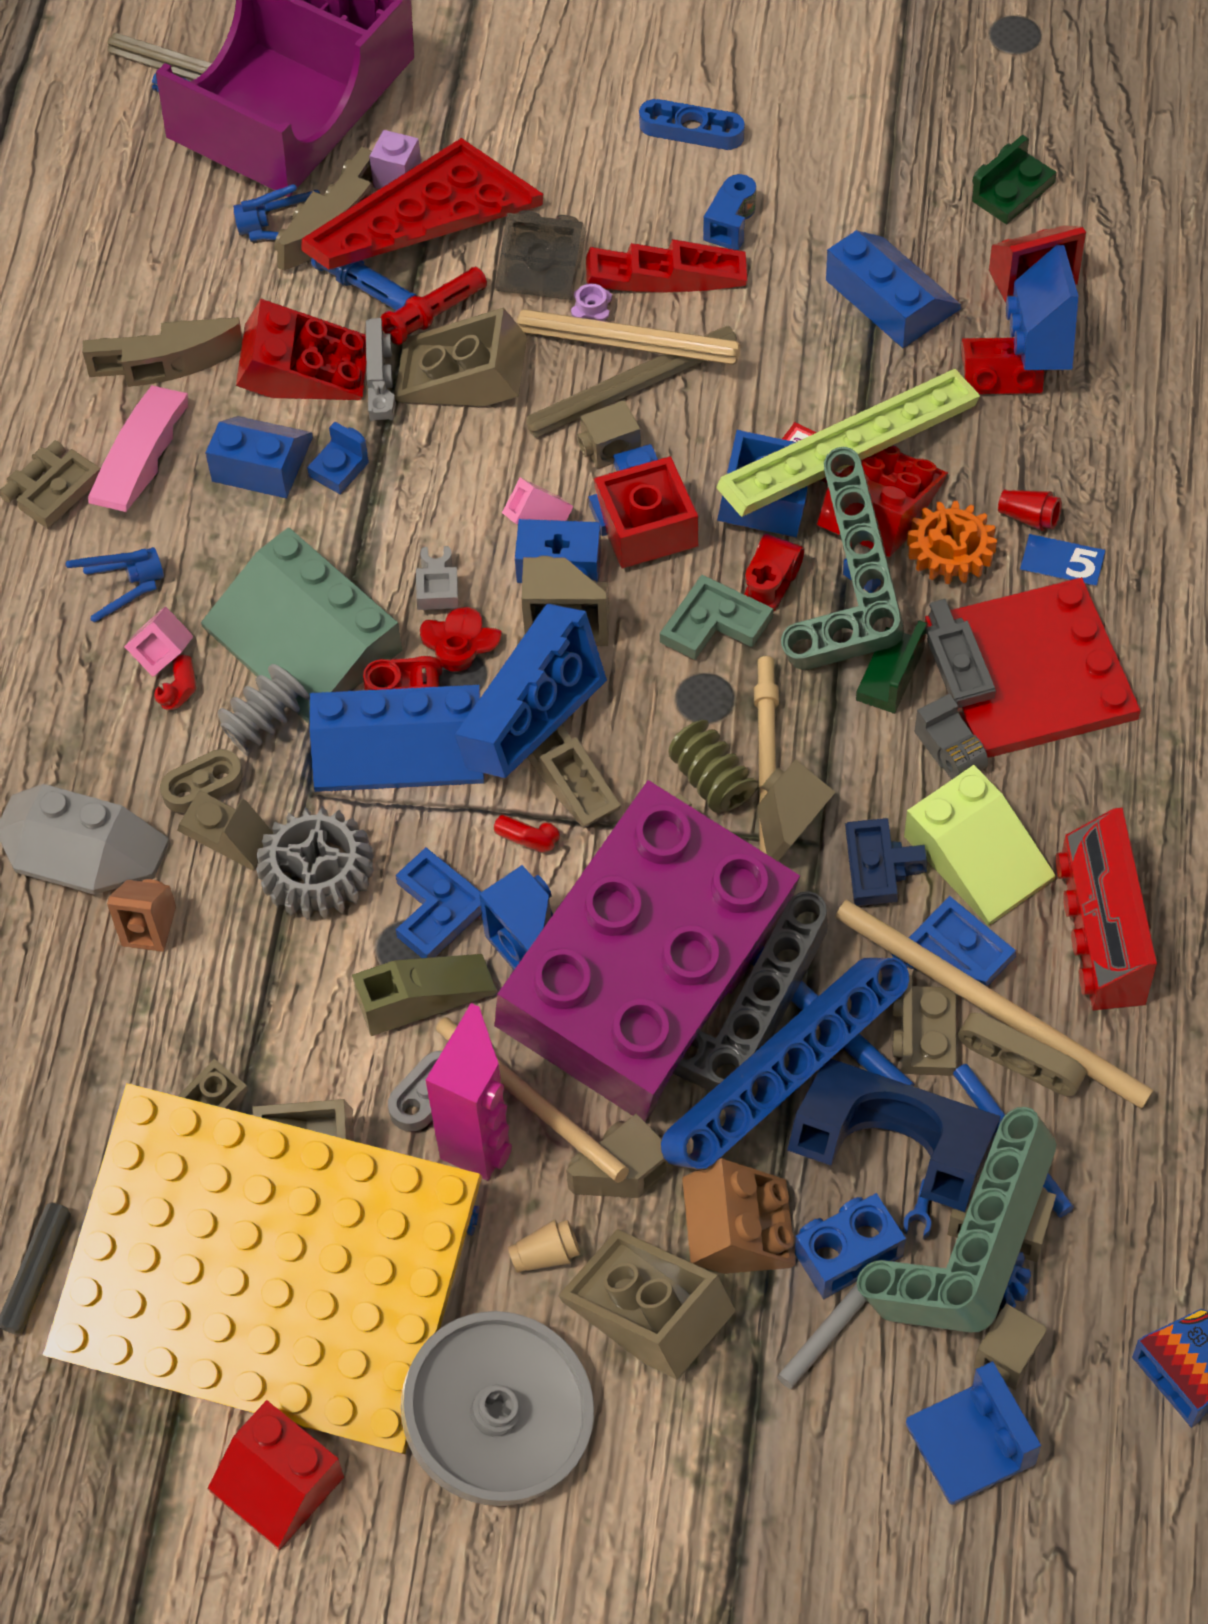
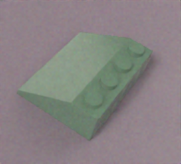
(303, 617)

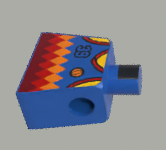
(1178, 1363)

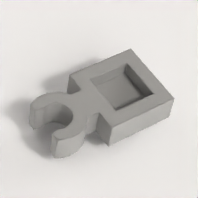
(436, 582)

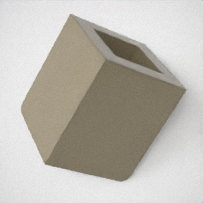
(1010, 1344)

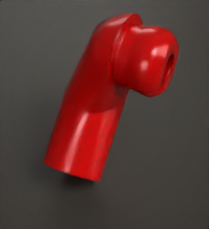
(526, 835)

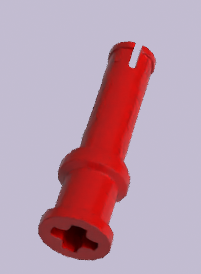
(420, 311)

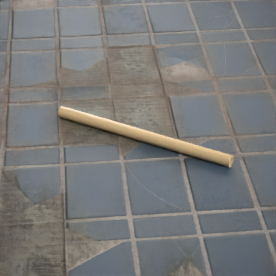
(991, 1002)

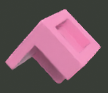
(535, 503)
(159, 641)

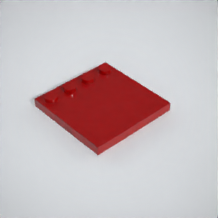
(1048, 669)

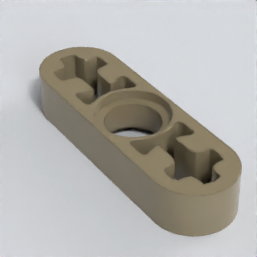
(1022, 1054)

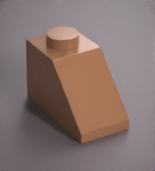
(142, 913)

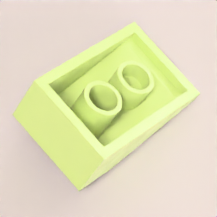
(978, 845)

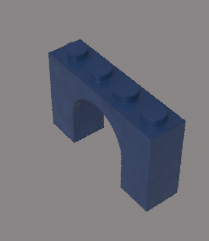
(856, 1099)

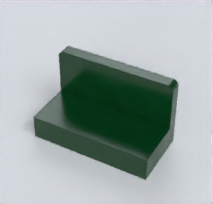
(892, 671)

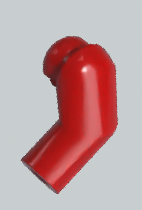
(182, 688)

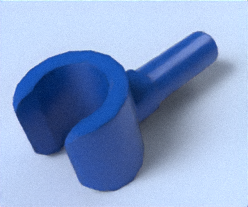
(919, 1213)

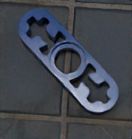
(668, 110)

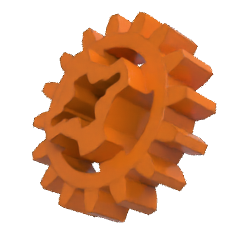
(951, 542)

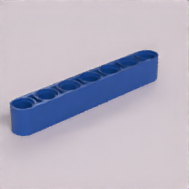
(768, 1068)

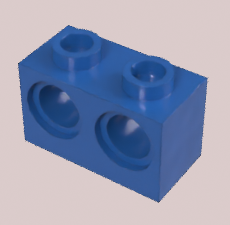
(853, 1249)

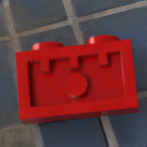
(995, 368)

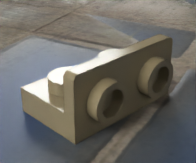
(926, 1031)

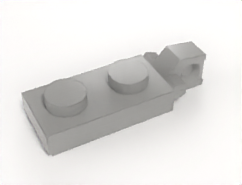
(379, 375)

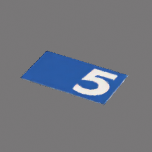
(1062, 559)

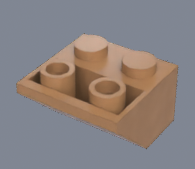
(738, 1219)

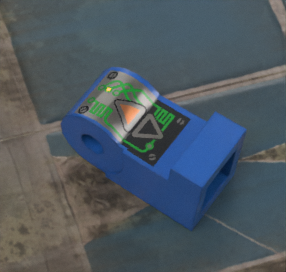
(728, 211)

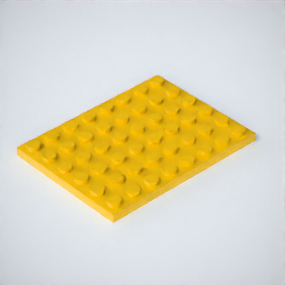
(262, 1265)

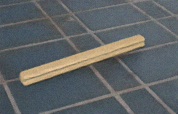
(629, 336)

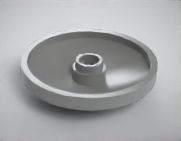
(497, 1408)

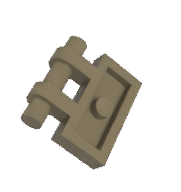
(57, 490)

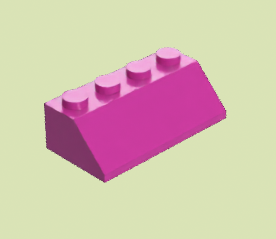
(469, 1100)

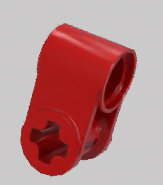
(772, 570)
(402, 673)

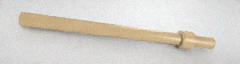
(766, 700)
(552, 1116)

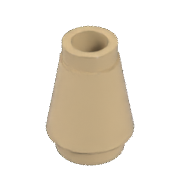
(545, 1247)

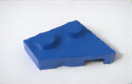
(963, 942)

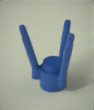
(252, 214)
(141, 567)

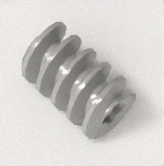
(261, 707)

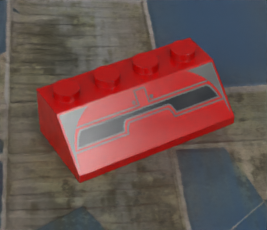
(1107, 913)

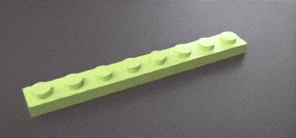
(865, 433)

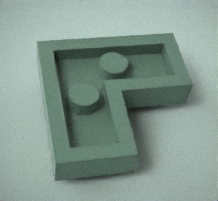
(712, 608)

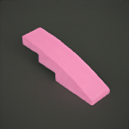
(136, 450)

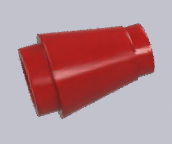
(1032, 508)

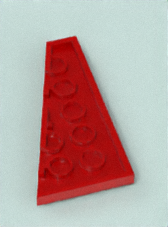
(431, 200)

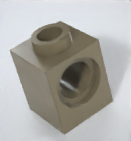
(608, 433)

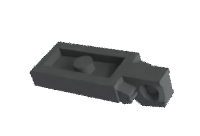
(958, 657)

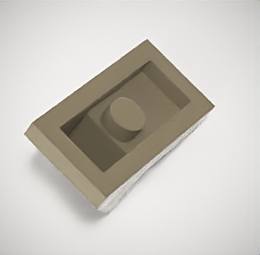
(224, 829)

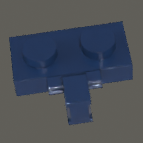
(879, 862)

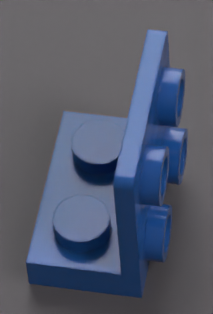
(975, 1437)

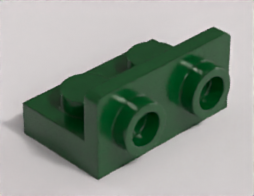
(1011, 181)

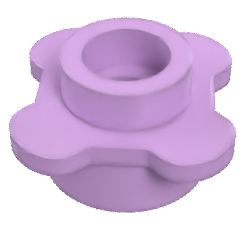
(591, 302)

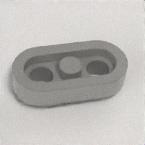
(413, 1092)

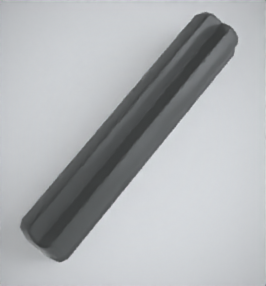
(34, 1268)

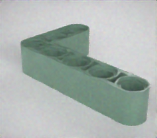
(862, 569)
(974, 1282)

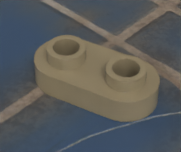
(201, 775)

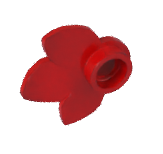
(459, 638)

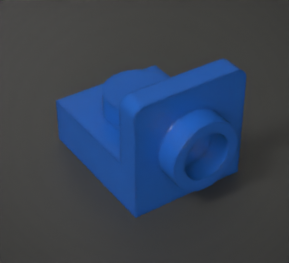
(341, 459)

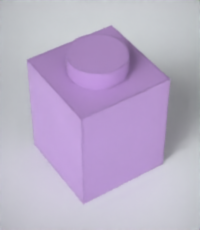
(393, 157)

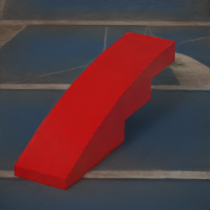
(676, 269)

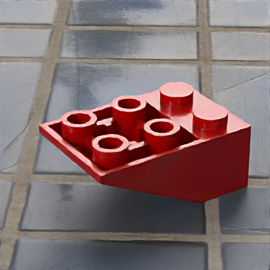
(300, 356)
(898, 490)

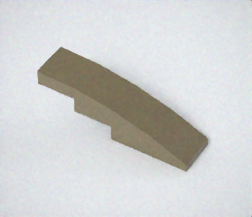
(573, 778)

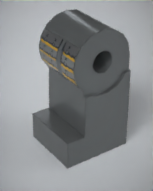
(949, 737)

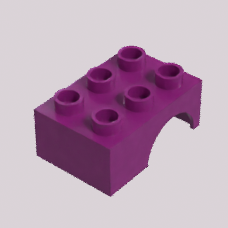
(288, 84)
(644, 949)

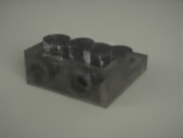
(540, 255)

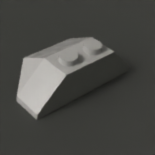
(78, 840)

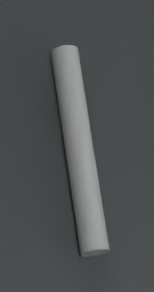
(821, 1338)

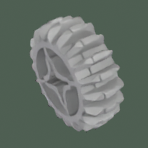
(333, 875)

